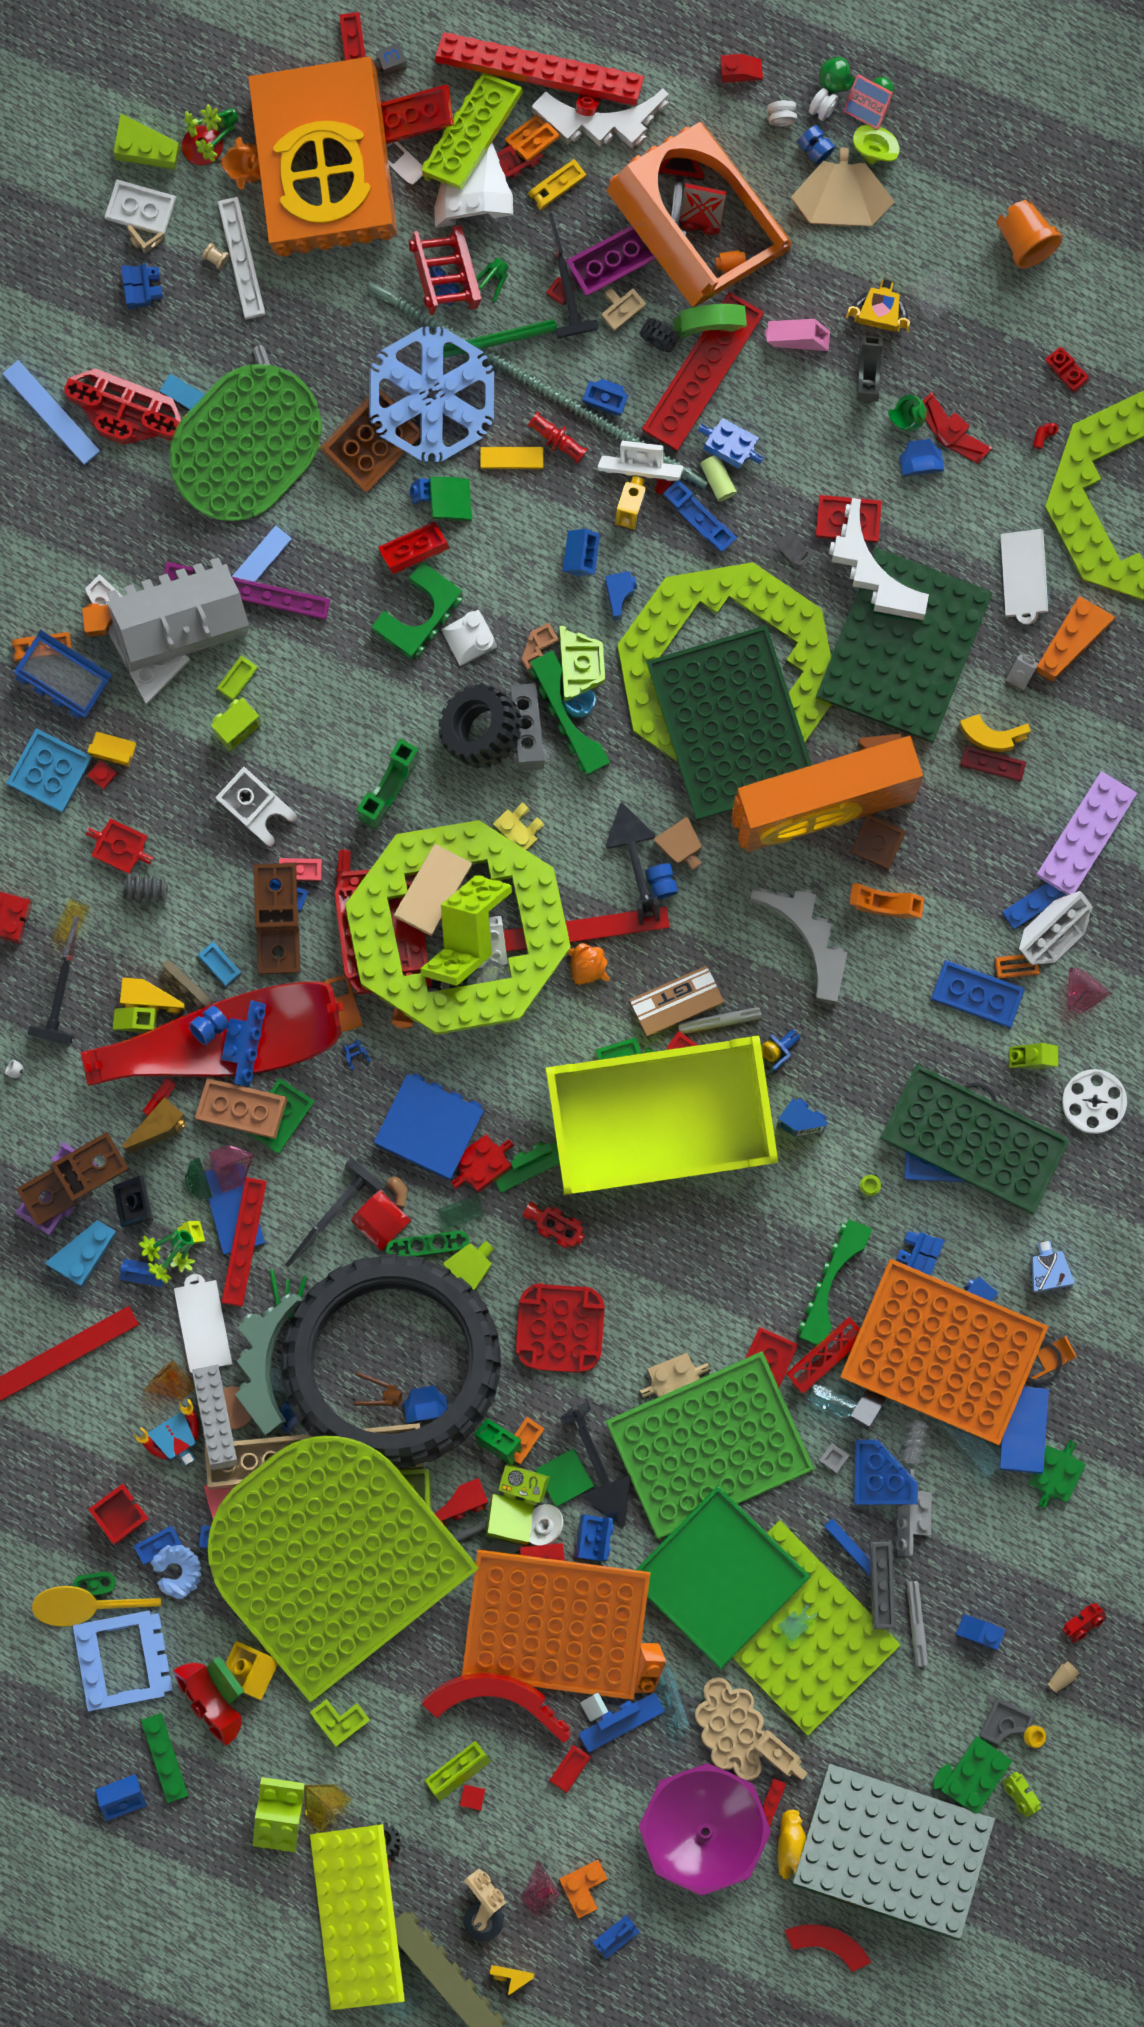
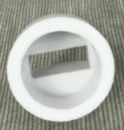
(13, 1069)

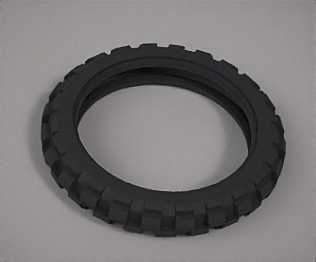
(407, 1274)

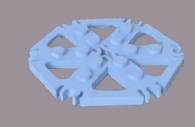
(431, 373)

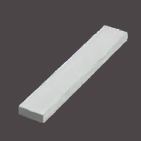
(241, 258)

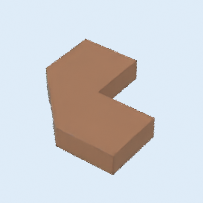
(538, 640)

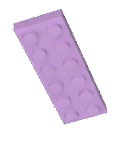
(1086, 834)

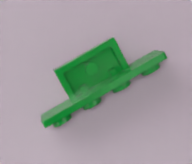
(529, 1165)

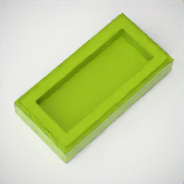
(237, 678)

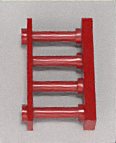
(460, 257)

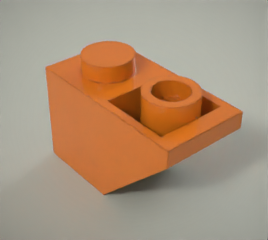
(649, 1667)

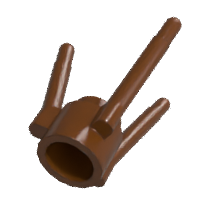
(390, 1398)

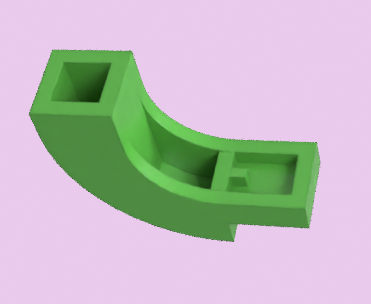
(710, 317)

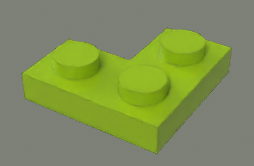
(339, 1727)

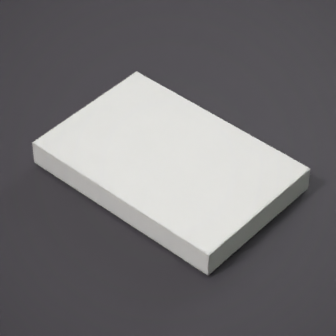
(140, 207)

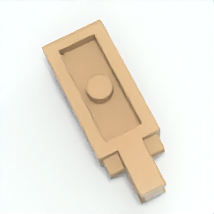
(780, 1755)

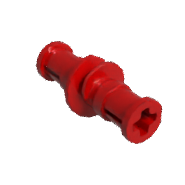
(557, 437)

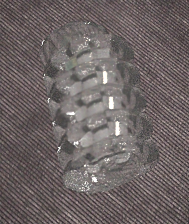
(914, 1442)

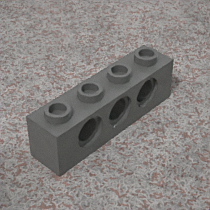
(528, 758)

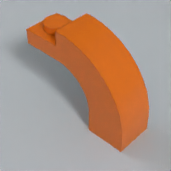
(886, 903)

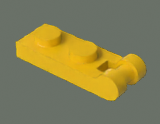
(557, 184)

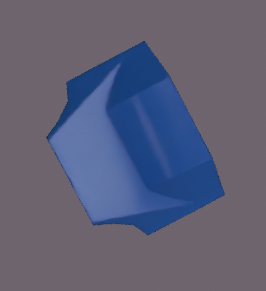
(605, 397)
(921, 458)
(424, 1404)

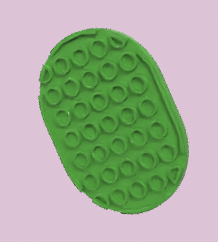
(245, 442)

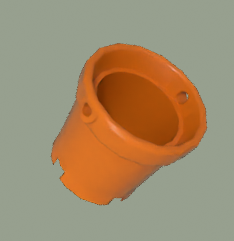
(1028, 234)

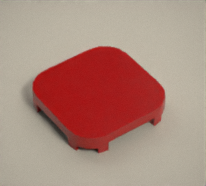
(560, 1328)

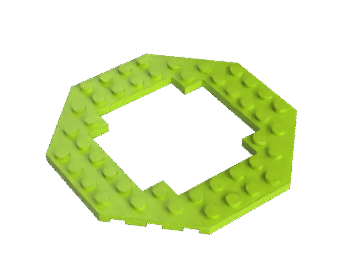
(1071, 508)
(754, 591)
(472, 1004)

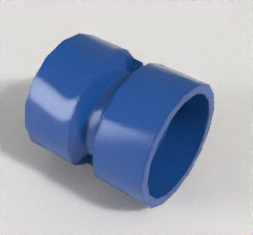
(820, 150)
(661, 881)
(206, 1027)

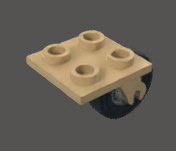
(484, 1919)

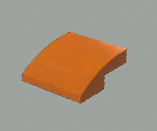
(532, 138)

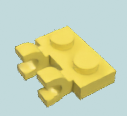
(514, 830)

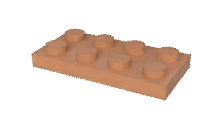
(241, 1108)

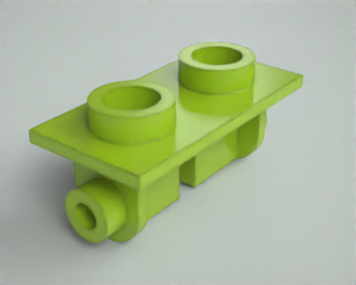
(1026, 1803)

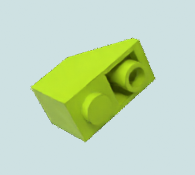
(134, 1019)
(1033, 1056)

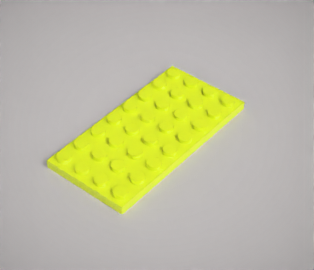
(357, 1917)

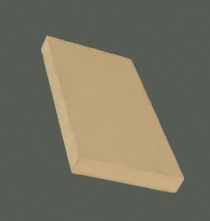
(434, 883)

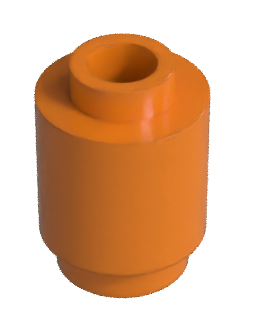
(729, 260)

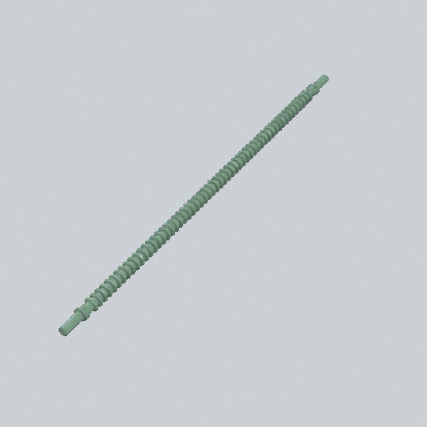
(389, 297)

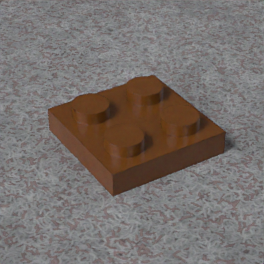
(878, 842)

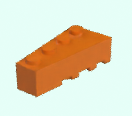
(1076, 633)

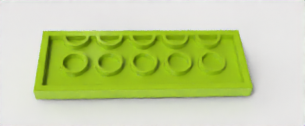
(472, 132)

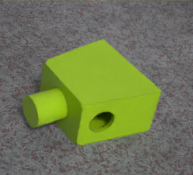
(471, 1263)

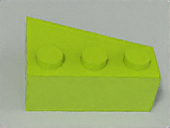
(144, 145)

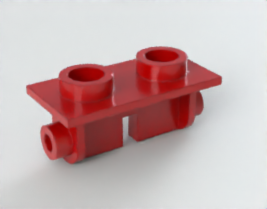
(1093, 1618)

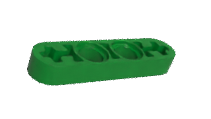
(427, 1240)

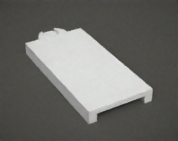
(1024, 574)
(202, 1323)

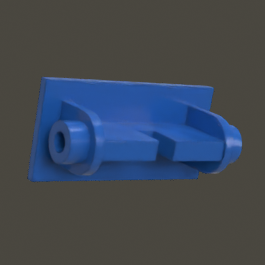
(446, 289)
(138, 1272)
(616, 1936)

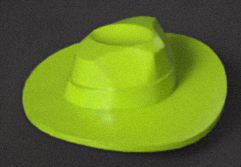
(875, 144)

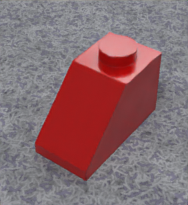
(740, 68)

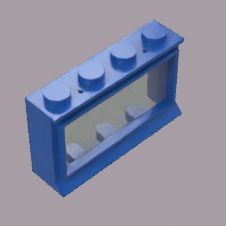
(62, 675)

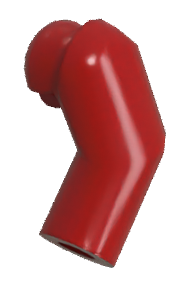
(1043, 433)

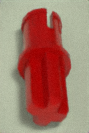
(343, 863)
(163, 1091)

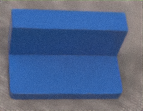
(120, 1797)

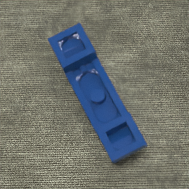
(699, 516)

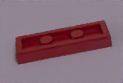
(993, 763)

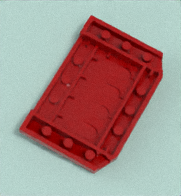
(409, 940)

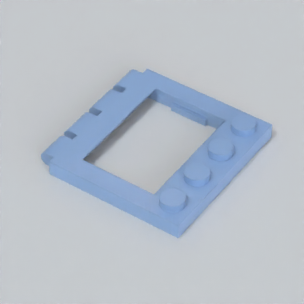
(91, 1663)

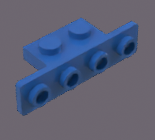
(243, 1041)
(626, 1719)

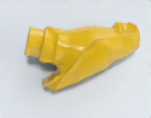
(790, 1843)

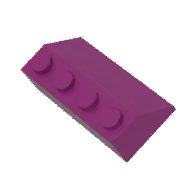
(609, 261)

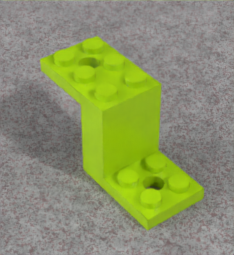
(466, 930)

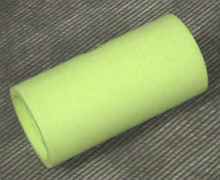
(718, 478)

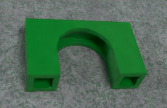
(412, 639)
(376, 805)

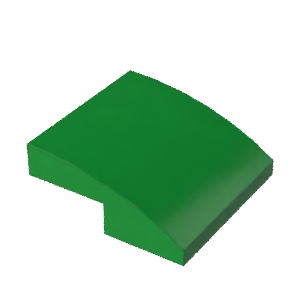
(450, 498)

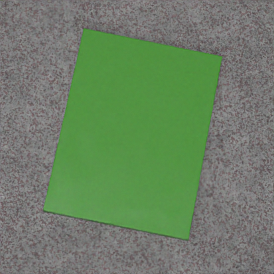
(707, 1435)

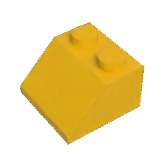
(251, 1669)

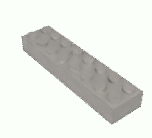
(214, 1417)

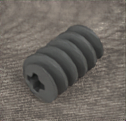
(145, 887)

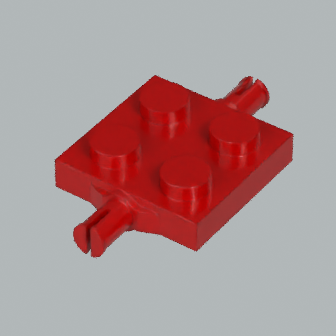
(119, 846)
(483, 1163)

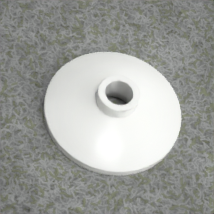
(542, 1517)

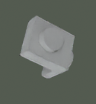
(1022, 671)

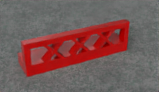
(827, 1360)

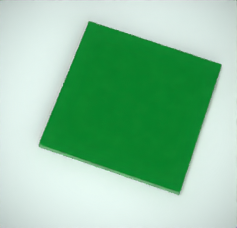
(720, 1577)

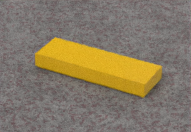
(511, 457)

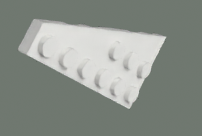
(149, 679)

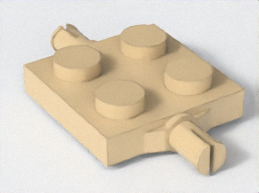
(673, 1375)

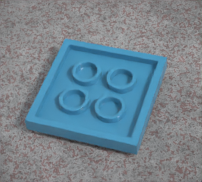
(49, 770)

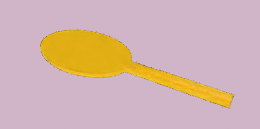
(75, 1605)

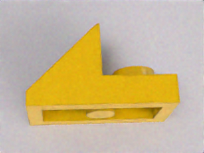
(518, 1977)

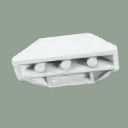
(1056, 929)

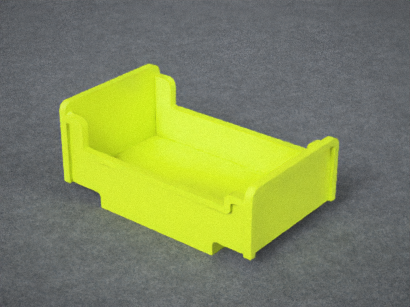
(662, 1115)

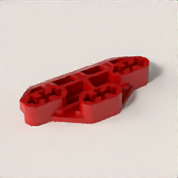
(121, 410)

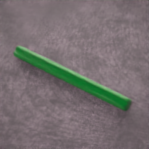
(503, 337)

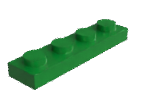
(164, 1757)

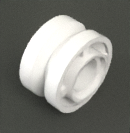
(823, 104)
(782, 113)

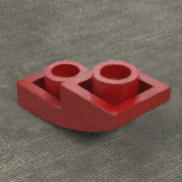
(1067, 369)

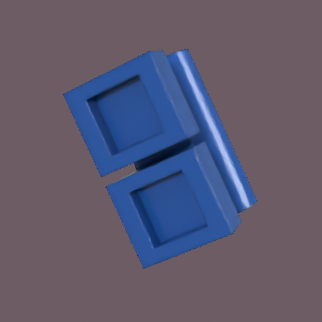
(137, 285)
(924, 1245)

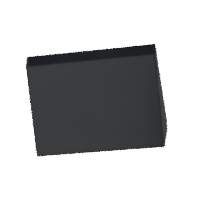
(133, 1201)

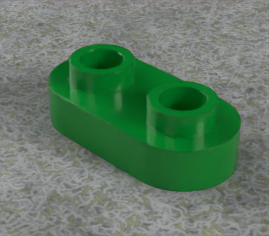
(94, 1582)

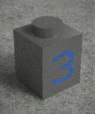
(390, 59)

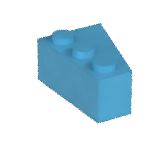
(83, 1253)

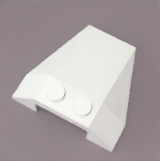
(482, 194)

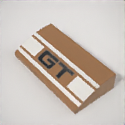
(676, 1001)

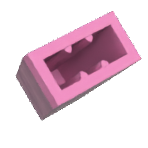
(798, 334)

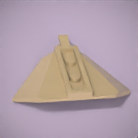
(842, 195)

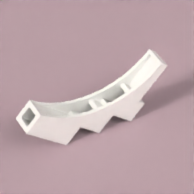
(601, 126)
(889, 594)

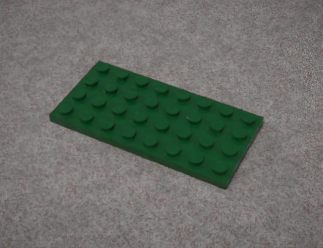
(974, 1139)

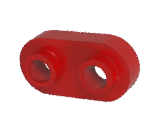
(587, 105)

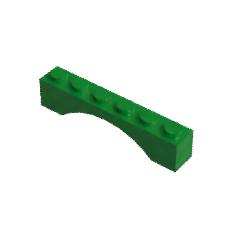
(589, 752)
(852, 1241)

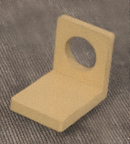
(138, 242)

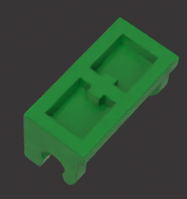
(498, 1441)

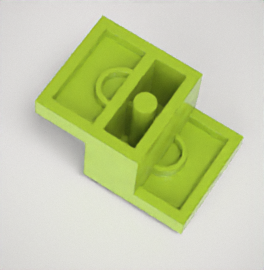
(278, 1814)

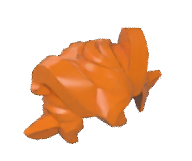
(242, 163)
(588, 964)

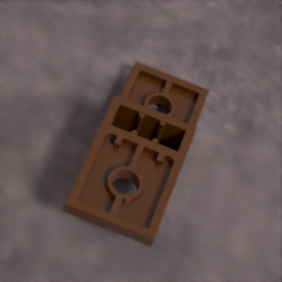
(277, 918)
(72, 1179)

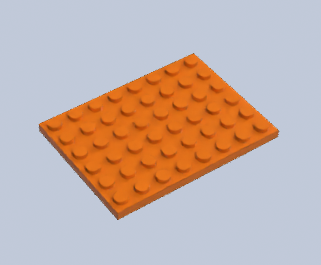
(944, 1351)
(557, 1623)

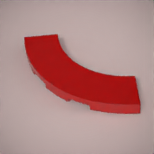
(829, 1938)

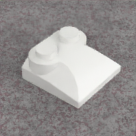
(469, 637)

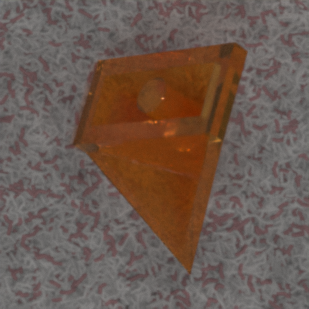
(171, 1382)

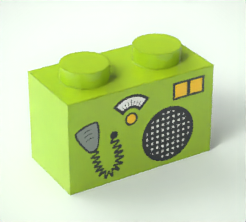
(523, 1484)

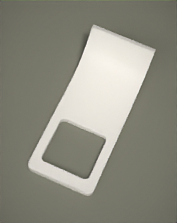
(407, 166)

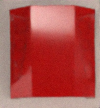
(380, 1220)

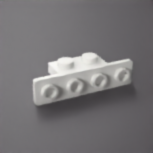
(641, 460)

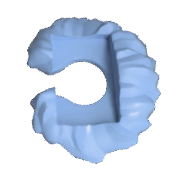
(190, 1567)

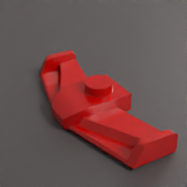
(952, 430)

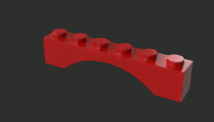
(466, 1498)

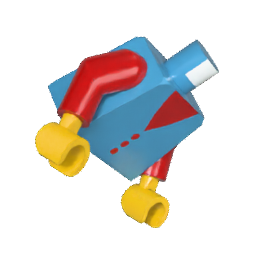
(174, 1436)

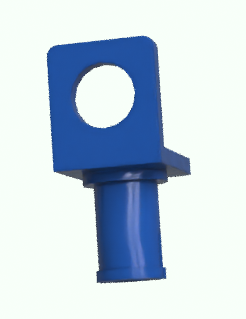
(784, 1044)

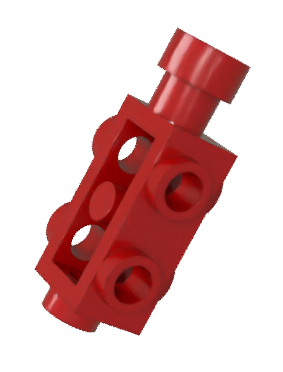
(560, 1227)

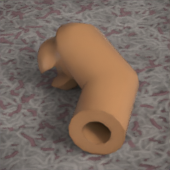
(400, 1189)

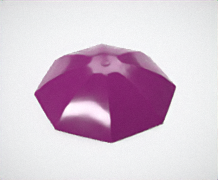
(704, 1829)

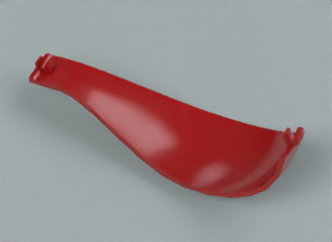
(296, 1026)

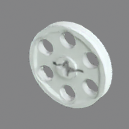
(1101, 1093)

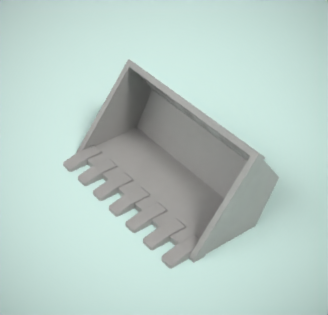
(177, 615)

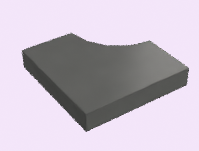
(1005, 1720)

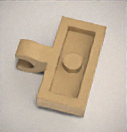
(622, 308)

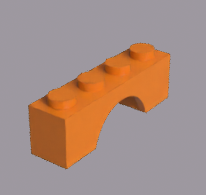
(96, 620)

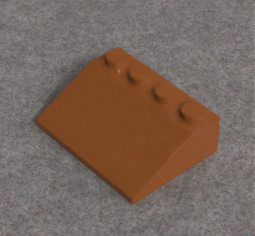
(360, 450)

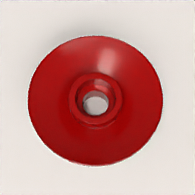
(190, 147)

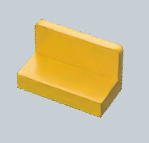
(112, 749)

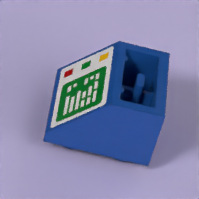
(800, 1120)

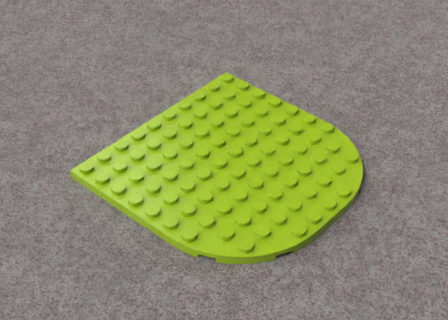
(330, 1557)

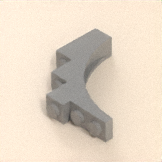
(816, 933)

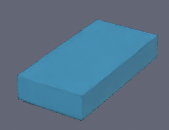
(181, 392)
(219, 964)

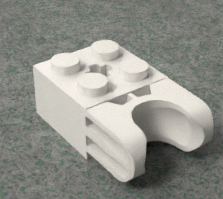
(260, 807)

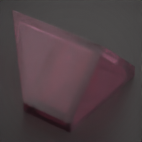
(1084, 990)
(231, 1166)
(539, 1889)

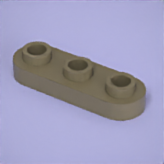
(186, 984)

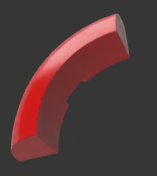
(208, 1702)

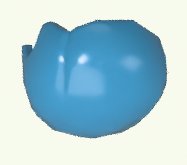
(580, 705)

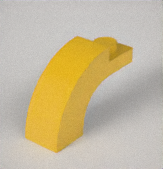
(991, 740)

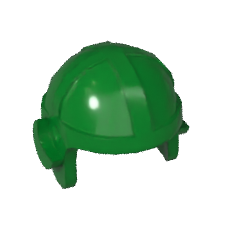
(835, 75)
(908, 413)

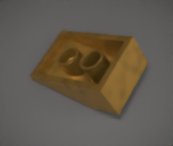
(159, 1125)

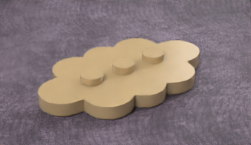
(731, 1728)

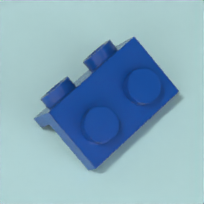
(594, 1538)

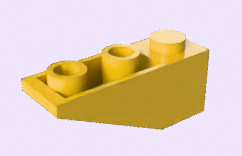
(145, 995)

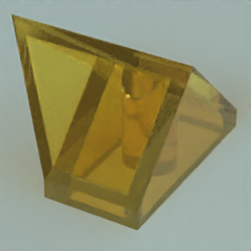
(324, 1803)

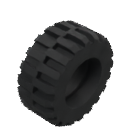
(462, 712)

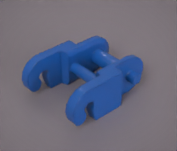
(349, 1056)

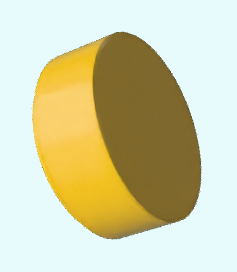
(770, 1051)
(1034, 1736)

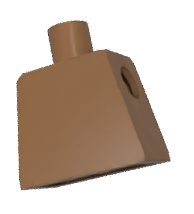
(680, 844)

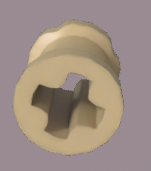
(215, 256)

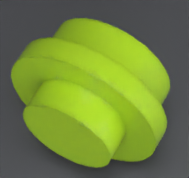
(870, 1185)

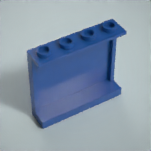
(429, 1126)

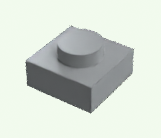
(834, 1458)

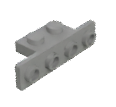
(913, 1521)

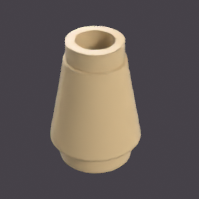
(1064, 1676)

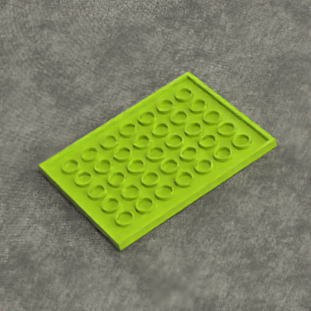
(828, 1658)

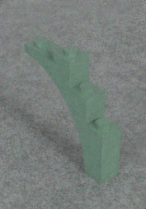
(256, 1362)

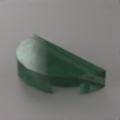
(197, 1181)

